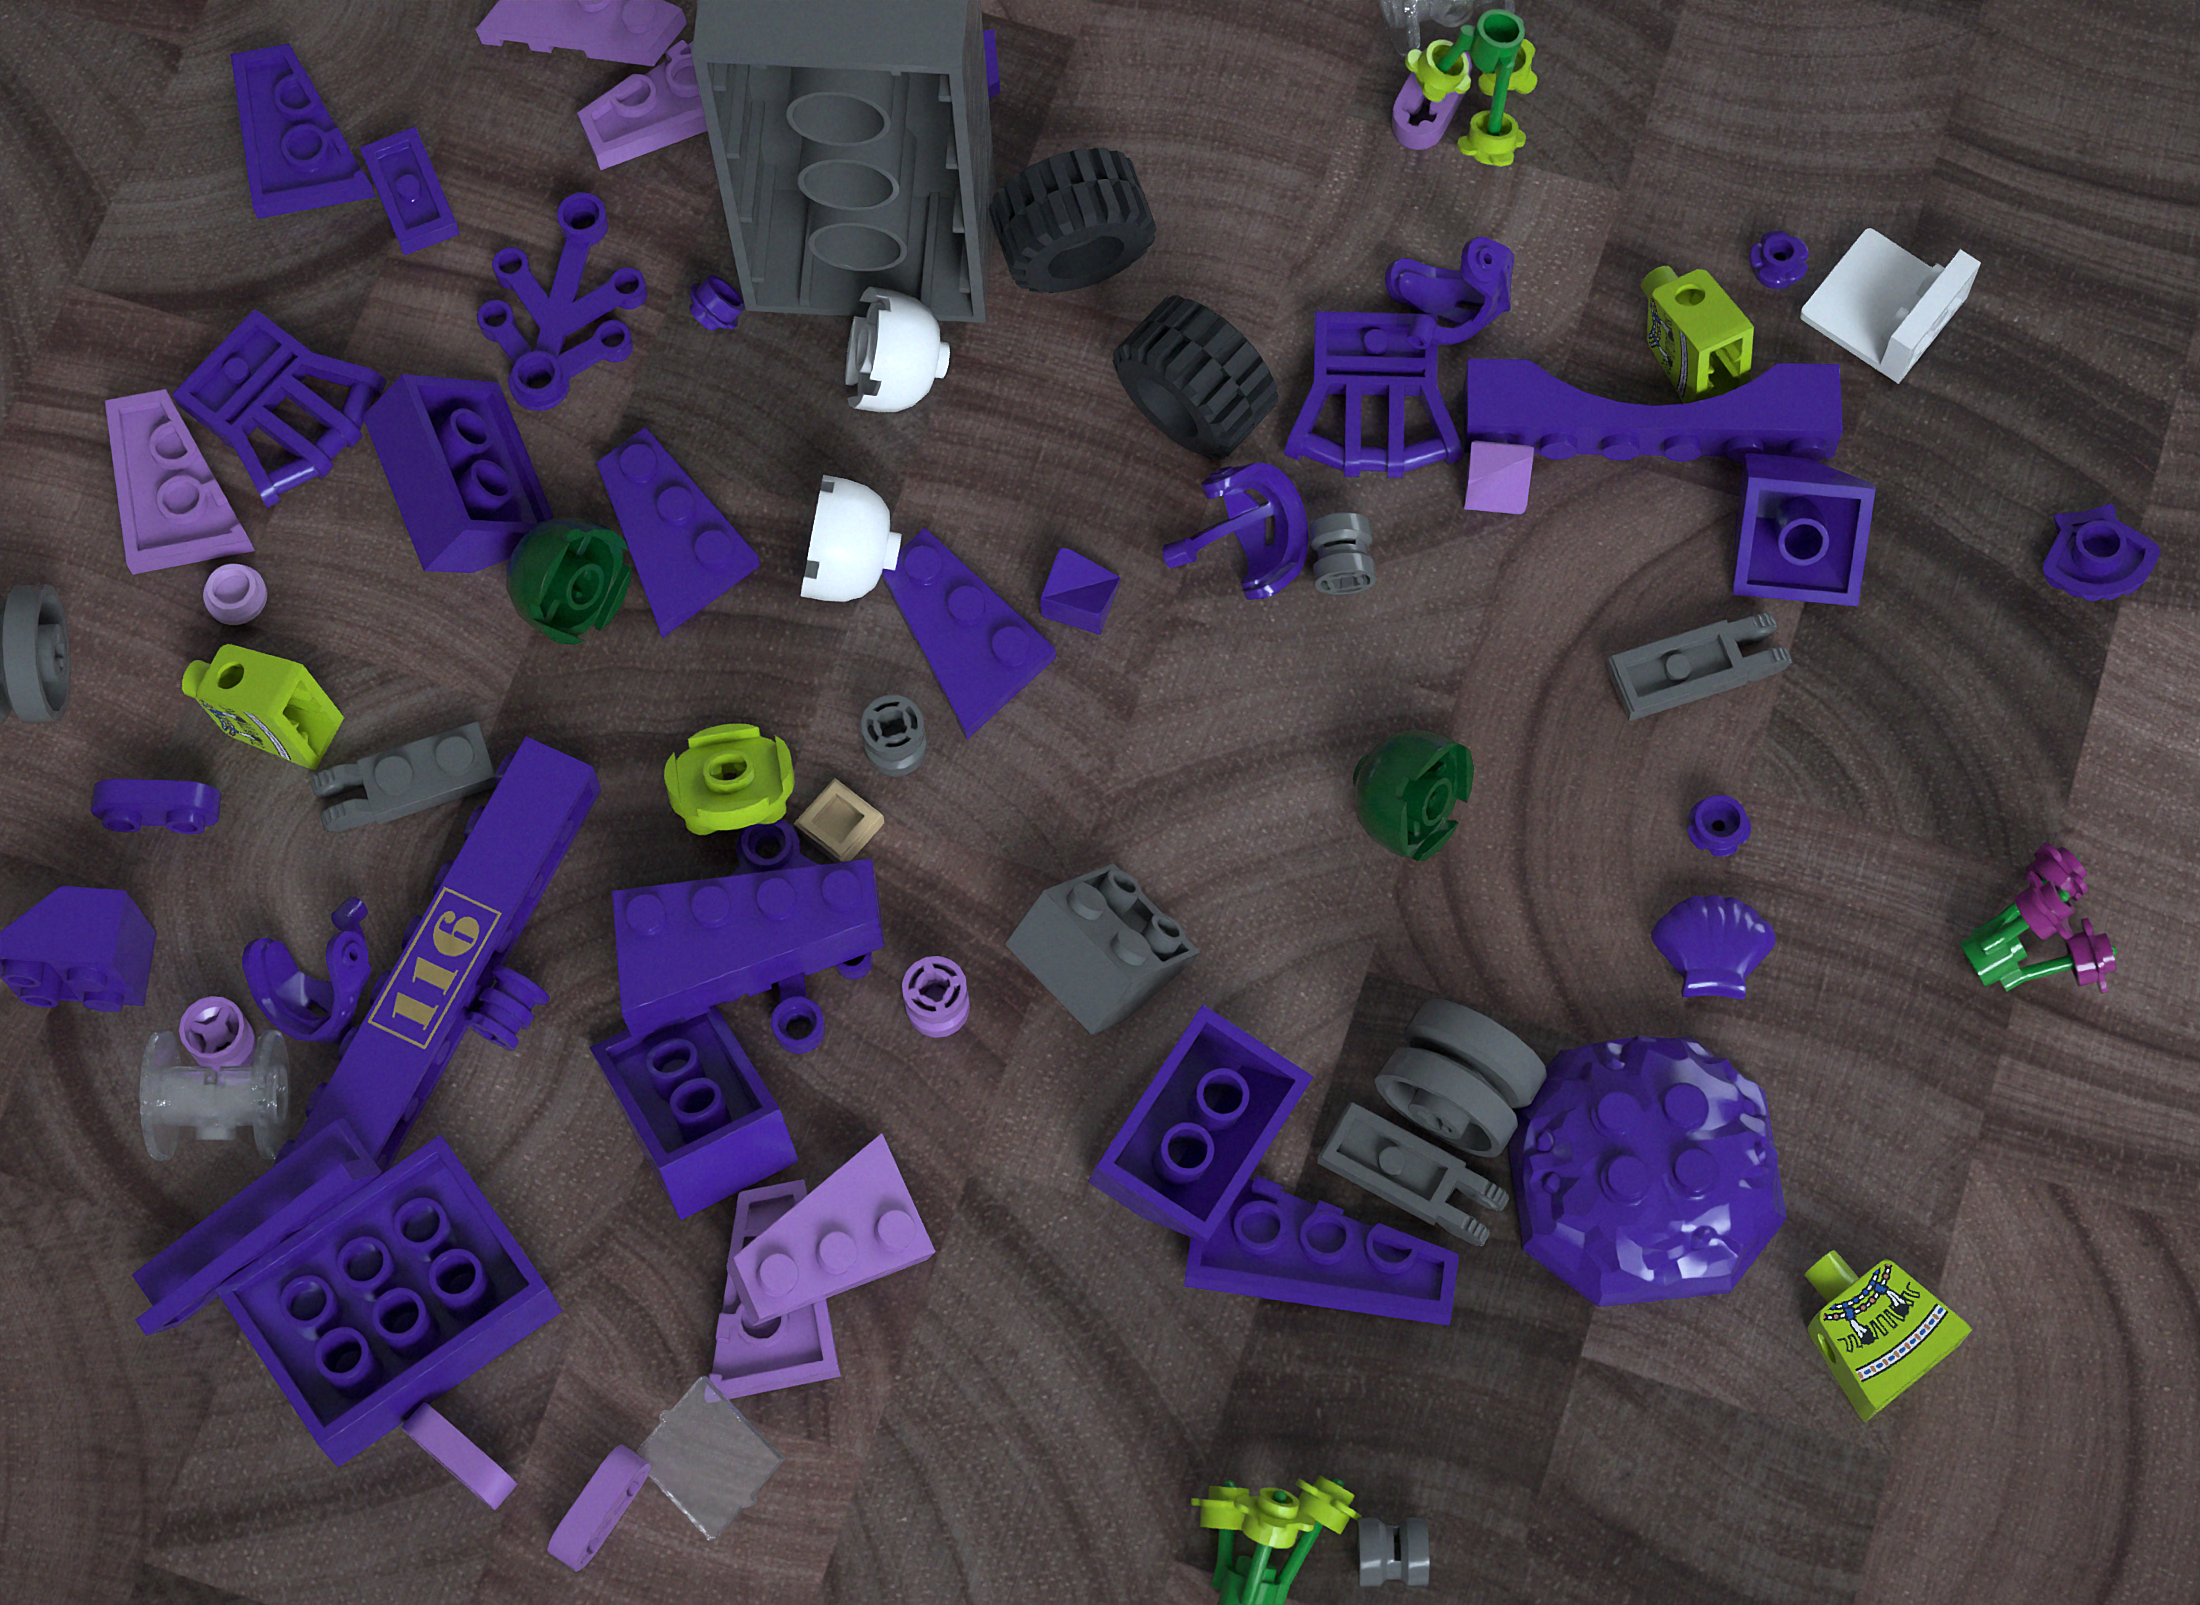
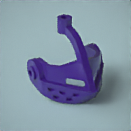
(1431, 290)
(1269, 565)
(286, 992)

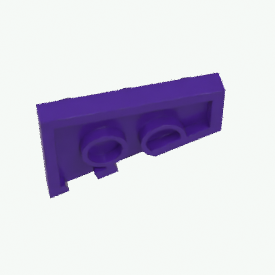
(289, 139)
(673, 531)
(966, 632)

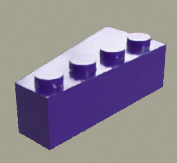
(737, 936)

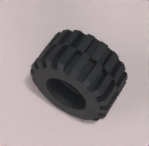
(1072, 220)
(1195, 377)

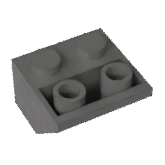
(1101, 946)

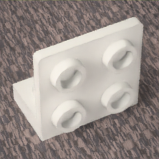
(1888, 302)

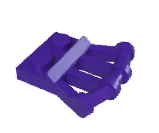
(1371, 357)
(251, 377)

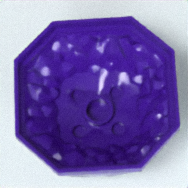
(1645, 1171)

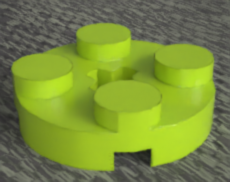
(756, 795)

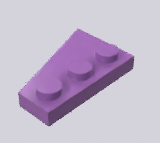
(602, 28)
(834, 1239)
(782, 1350)

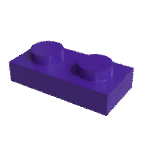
(409, 191)

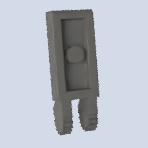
(1693, 665)
(407, 778)
(1408, 1172)

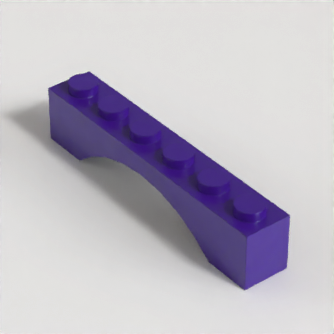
(1780, 413)

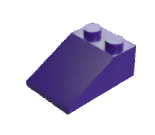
(696, 1109)

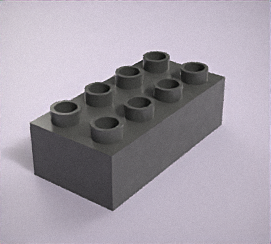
(851, 150)

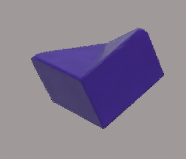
(1078, 592)

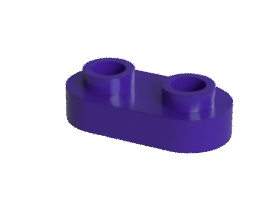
(178, 805)

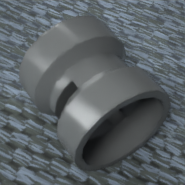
(1342, 554)
(898, 748)
(1376, 1551)

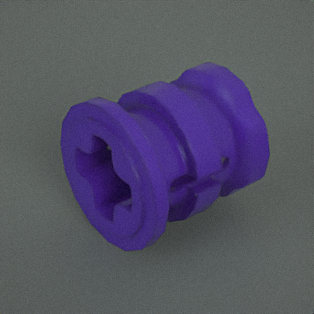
(506, 1008)

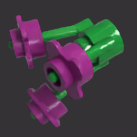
(2045, 909)

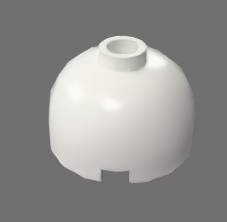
(894, 352)
(848, 542)

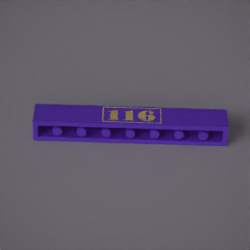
(450, 951)

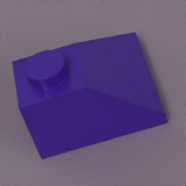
(1800, 531)

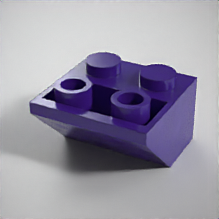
(80, 949)

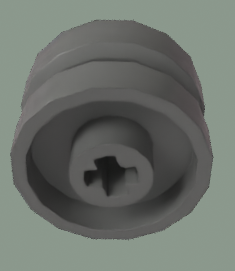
(34, 655)
(1461, 1077)

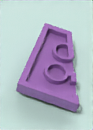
(646, 111)
(165, 489)

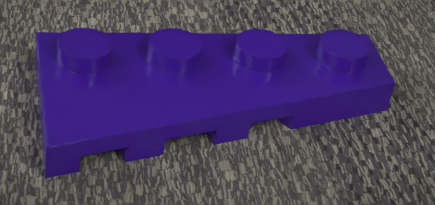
(1318, 1257)

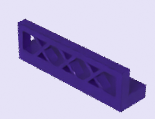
(253, 1223)

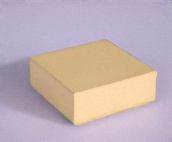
(839, 822)

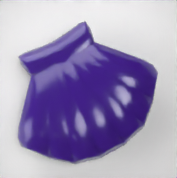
(2098, 555)
(1713, 944)

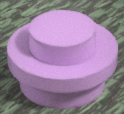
(235, 594)

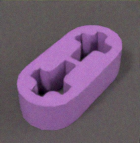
(1409, 105)
(459, 1456)
(599, 1507)

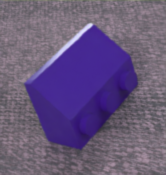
(456, 470)
(1200, 1127)

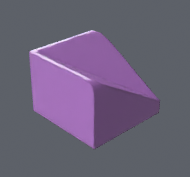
(1498, 477)

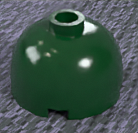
(568, 577)
(1411, 789)

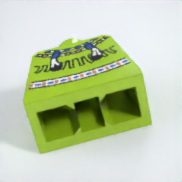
(1697, 333)
(265, 703)
(1879, 1330)

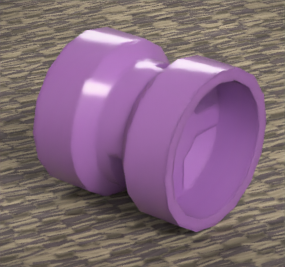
(938, 1011)
(212, 1024)

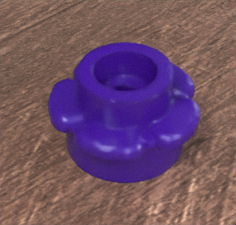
(1777, 273)
(715, 303)
(1723, 810)

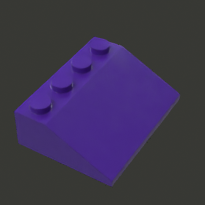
(388, 1300)

